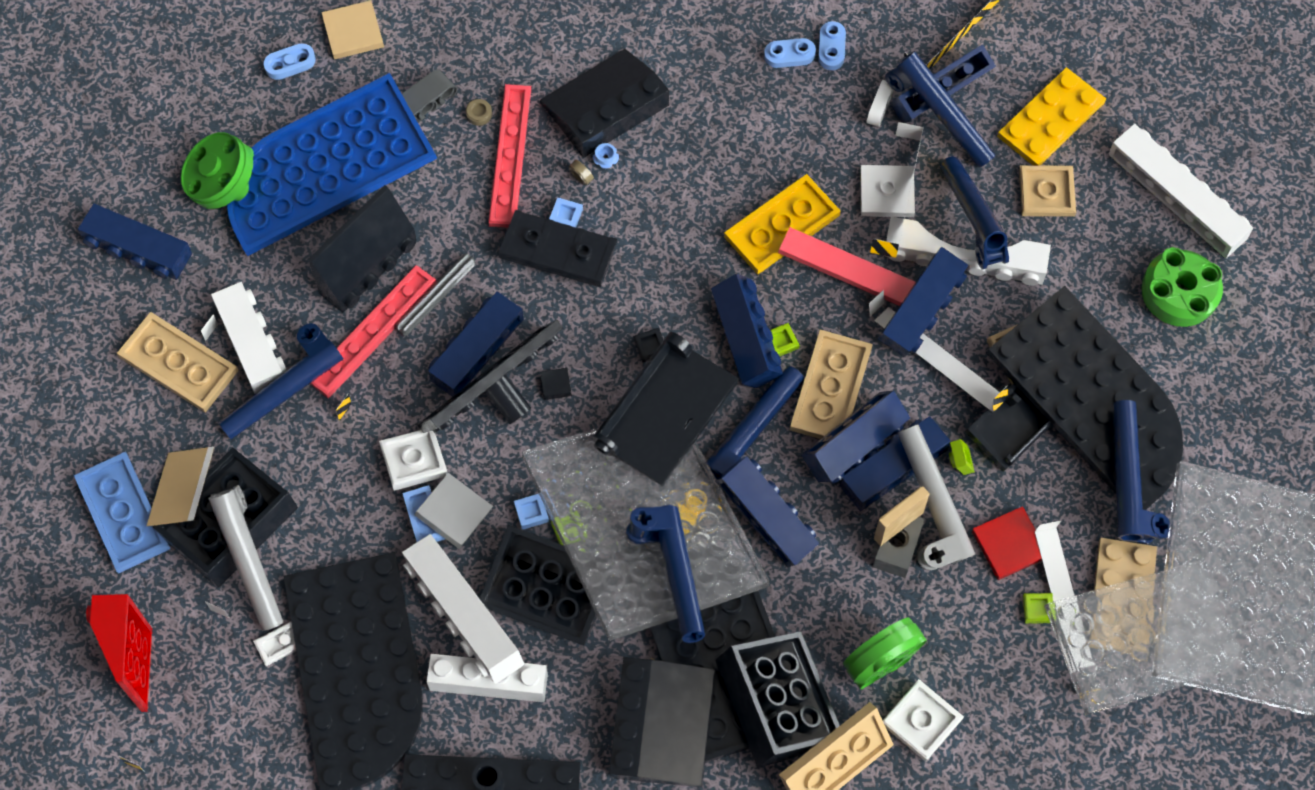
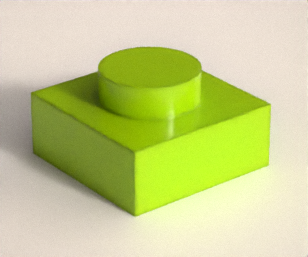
(961, 457)

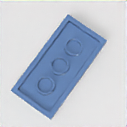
(120, 512)

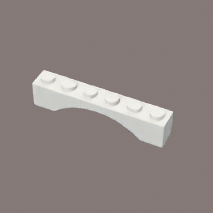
(1026, 259)

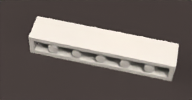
(1180, 190)
(462, 608)

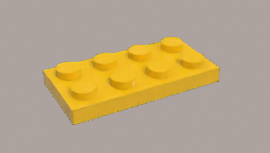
(1051, 117)
(763, 231)

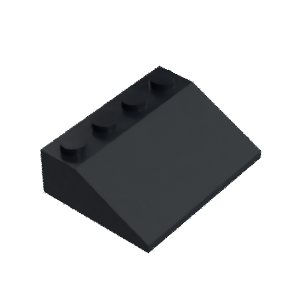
(606, 101)
(362, 250)
(202, 539)
(538, 586)
(777, 697)
(662, 722)

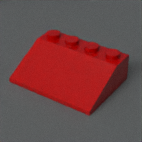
(124, 642)

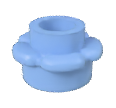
(605, 149)

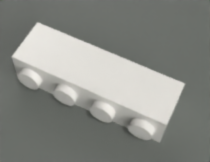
(247, 335)
(461, 676)

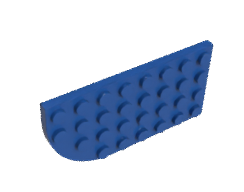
(328, 163)

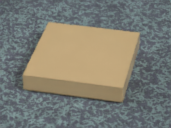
(352, 29)
(1047, 190)
(901, 515)

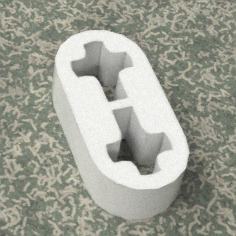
(880, 104)

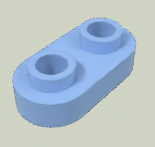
(832, 44)
(790, 53)
(289, 61)

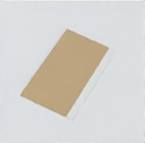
(180, 486)

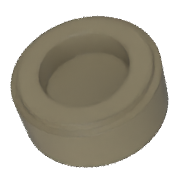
(478, 112)
(580, 172)

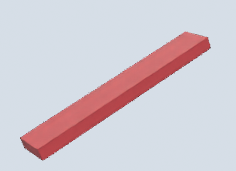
(509, 155)
(845, 266)
(375, 329)

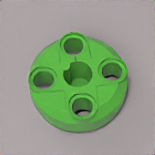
(217, 170)
(1175, 303)
(884, 652)

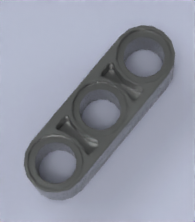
(429, 94)

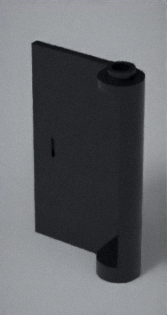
(652, 415)

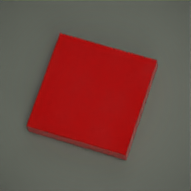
(1008, 543)

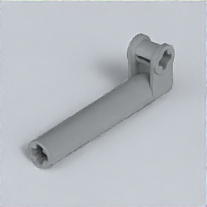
(229, 512)
(954, 540)

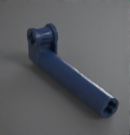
(915, 73)
(990, 236)
(320, 358)
(754, 422)
(1132, 521)
(665, 526)

